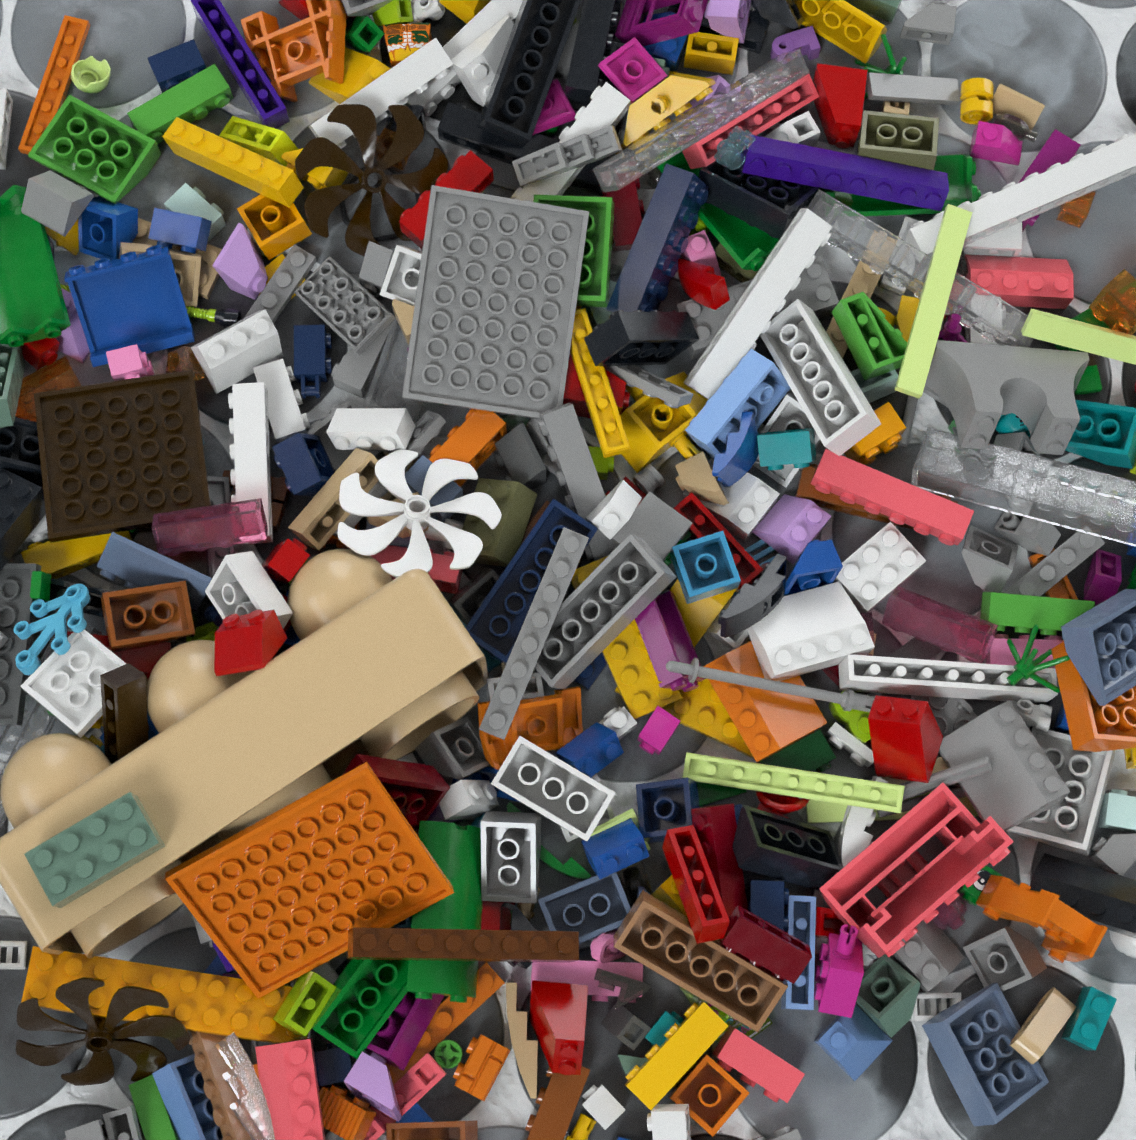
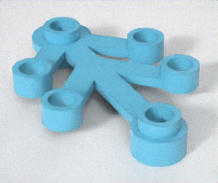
(73, 601)

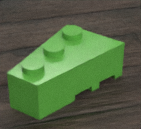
(869, 336)

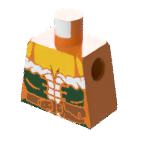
(405, 39)

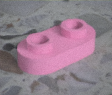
(603, 948)

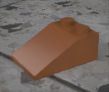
(147, 615)
(433, 1130)

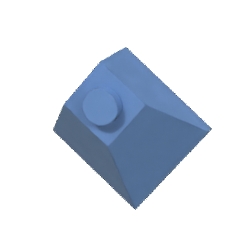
(853, 1042)

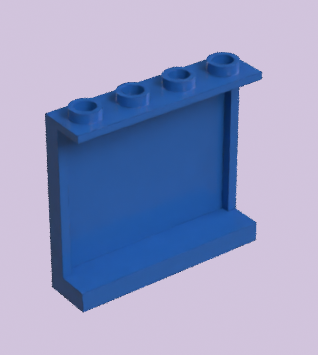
(130, 303)

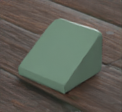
(629, 1062)

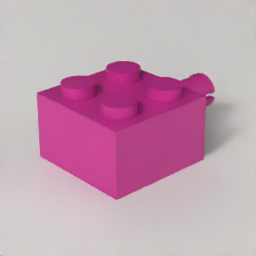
(839, 973)

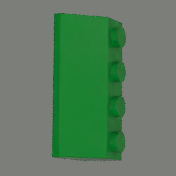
(362, 1002)

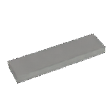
(912, 89)

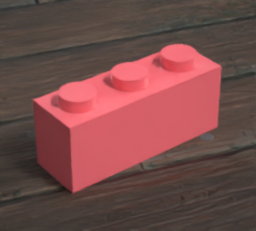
(757, 1065)

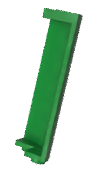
(961, 189)
(743, 242)
(29, 283)
(459, 857)

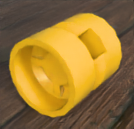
(976, 100)

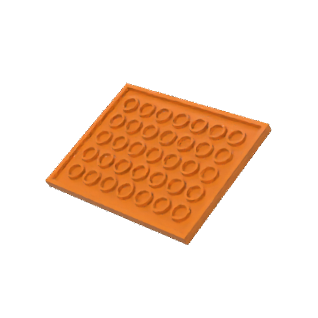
(305, 876)

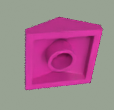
(632, 70)

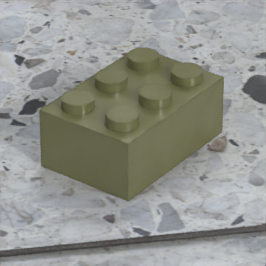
(899, 138)
(516, 507)

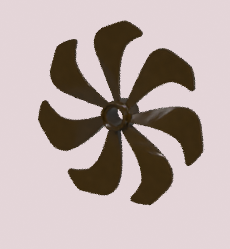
(325, 153)
(101, 1033)

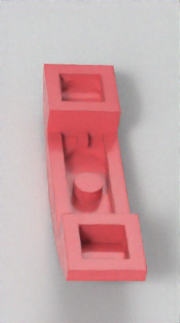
(409, 1091)

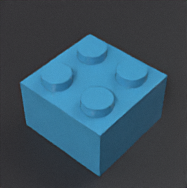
(705, 567)

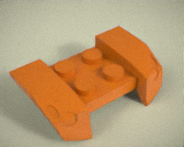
(543, 720)

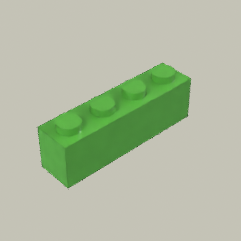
(187, 100)
(1027, 610)

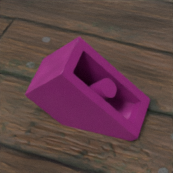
(1103, 577)

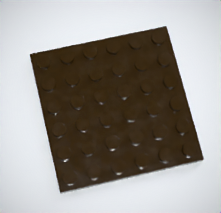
(120, 454)

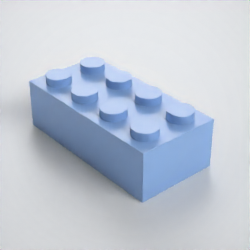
(751, 387)

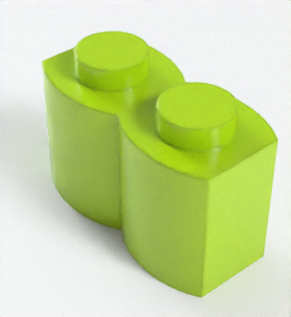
(855, 721)

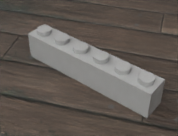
(575, 469)

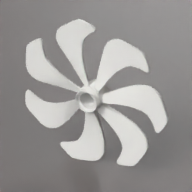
(414, 513)

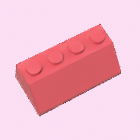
(1024, 280)
(444, 578)
(291, 1089)

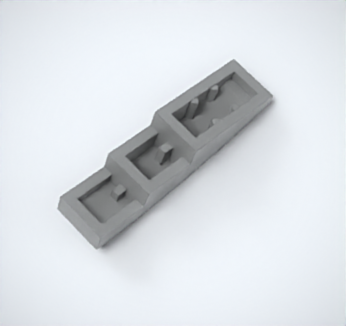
(566, 155)

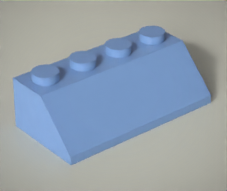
(186, 1101)

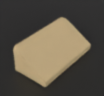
(1012, 102)

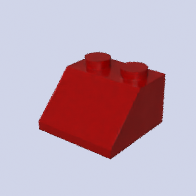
(247, 642)

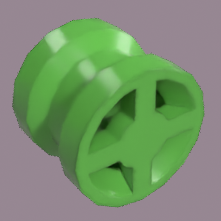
(444, 1053)

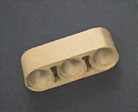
(1042, 1025)

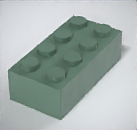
(94, 850)

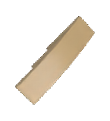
(525, 1050)

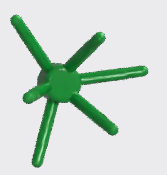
(891, 69)
(1027, 666)

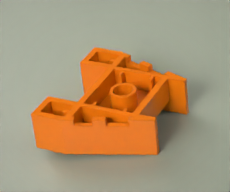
(301, 48)
(1067, 932)

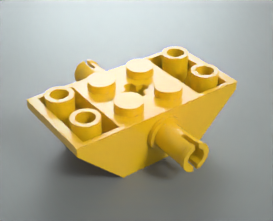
(663, 101)
(652, 437)

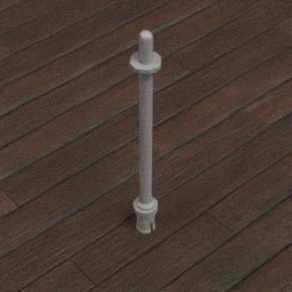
(848, 699)

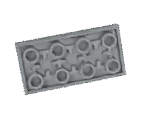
(344, 305)

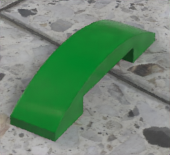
(570, 868)

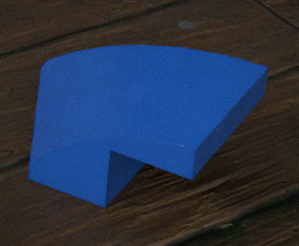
(739, 453)

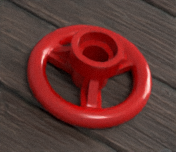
(781, 803)

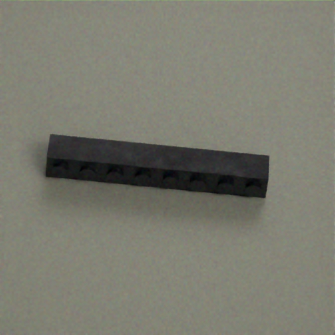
(460, 129)

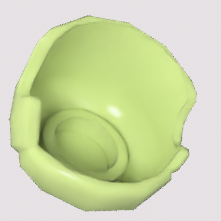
(91, 75)

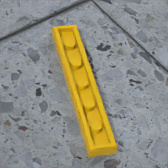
(597, 391)

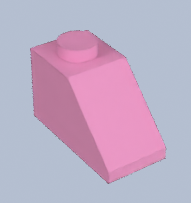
(701, 251)

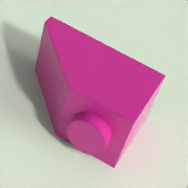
(995, 144)
(658, 731)

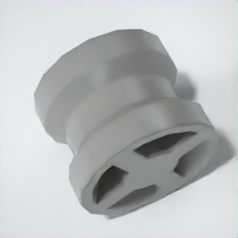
(649, 480)

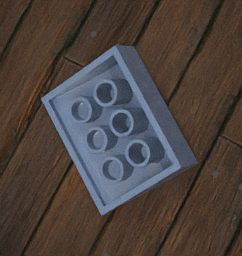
(145, 567)
(1105, 646)
(976, 1054)

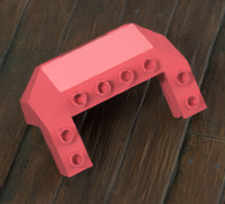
(905, 876)

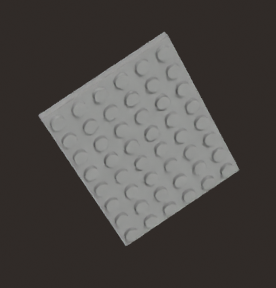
(495, 303)

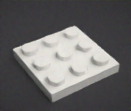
(71, 682)

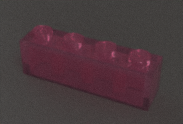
(210, 527)
(939, 624)

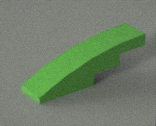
(151, 1110)

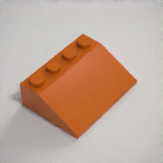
(763, 717)
(1091, 725)

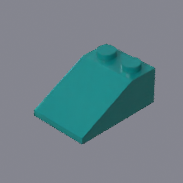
(1105, 434)

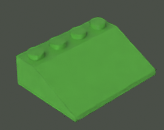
(95, 150)
(598, 245)

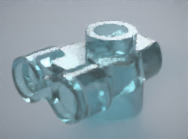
(730, 150)

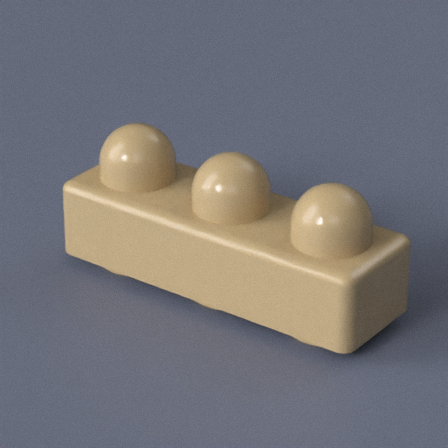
(368, 678)

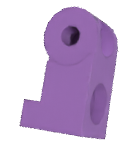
(802, 39)

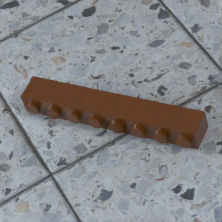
(462, 945)

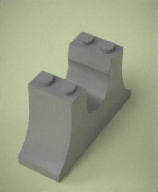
(997, 380)

